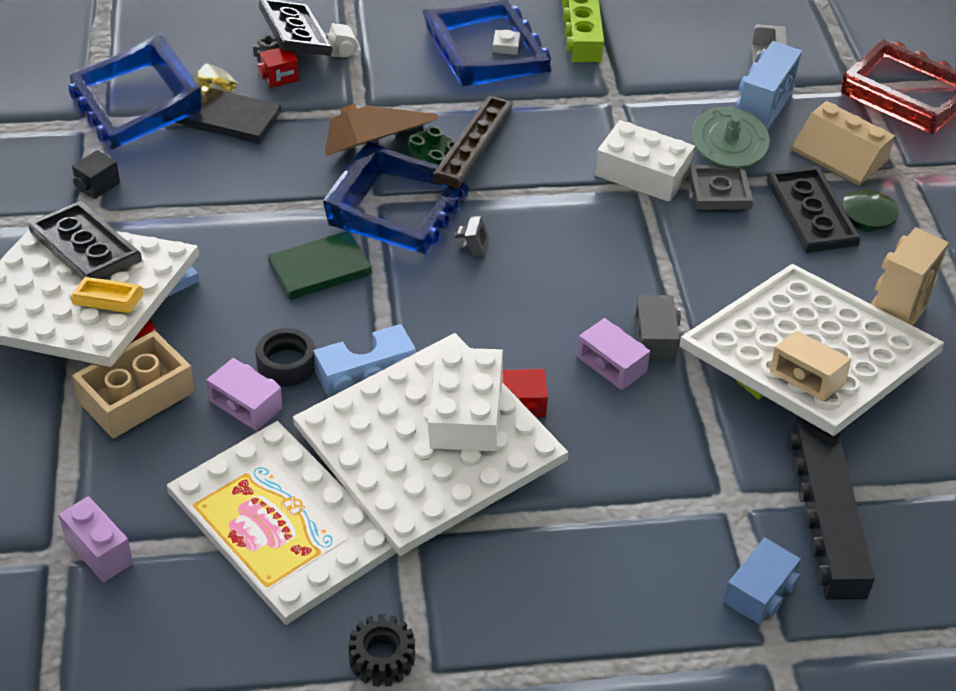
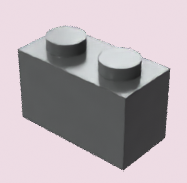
(658, 326)

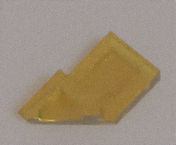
(211, 74)

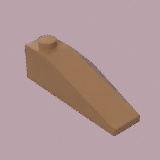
(370, 123)

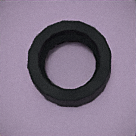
(280, 340)

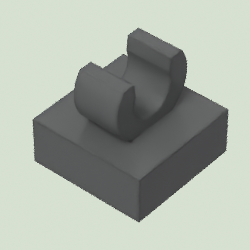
(475, 237)

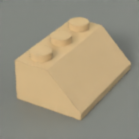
(843, 143)

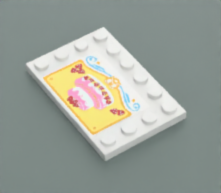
(281, 521)

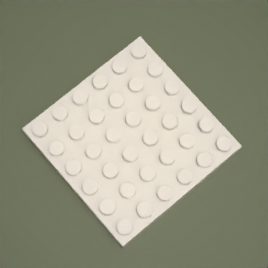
(39, 308)
(880, 346)
(381, 452)

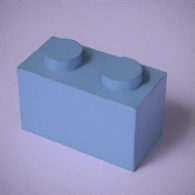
(762, 581)

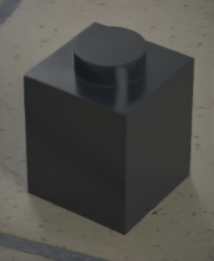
(95, 174)

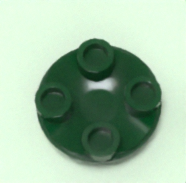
(430, 145)
(870, 209)

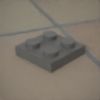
(720, 187)

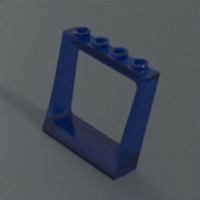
(154, 53)
(472, 73)
(359, 178)

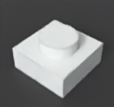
(506, 42)

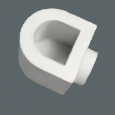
(342, 40)

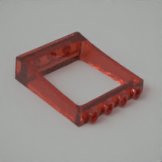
(893, 102)

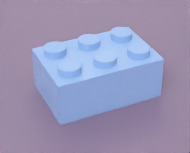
(769, 82)

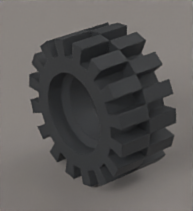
(381, 632)

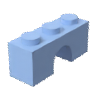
(341, 369)

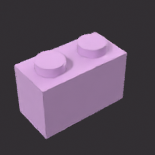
(613, 353)
(244, 393)
(96, 539)

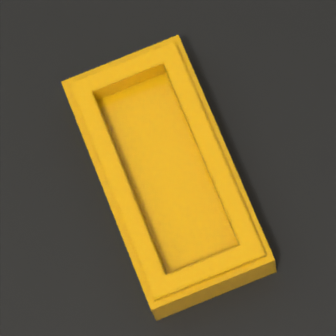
(107, 295)

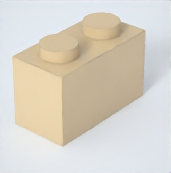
(810, 365)

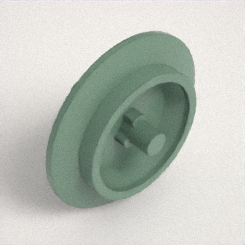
(730, 137)

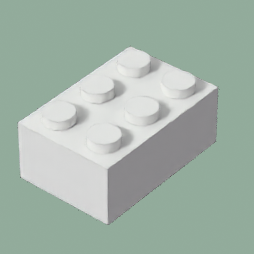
(644, 160)
(466, 399)

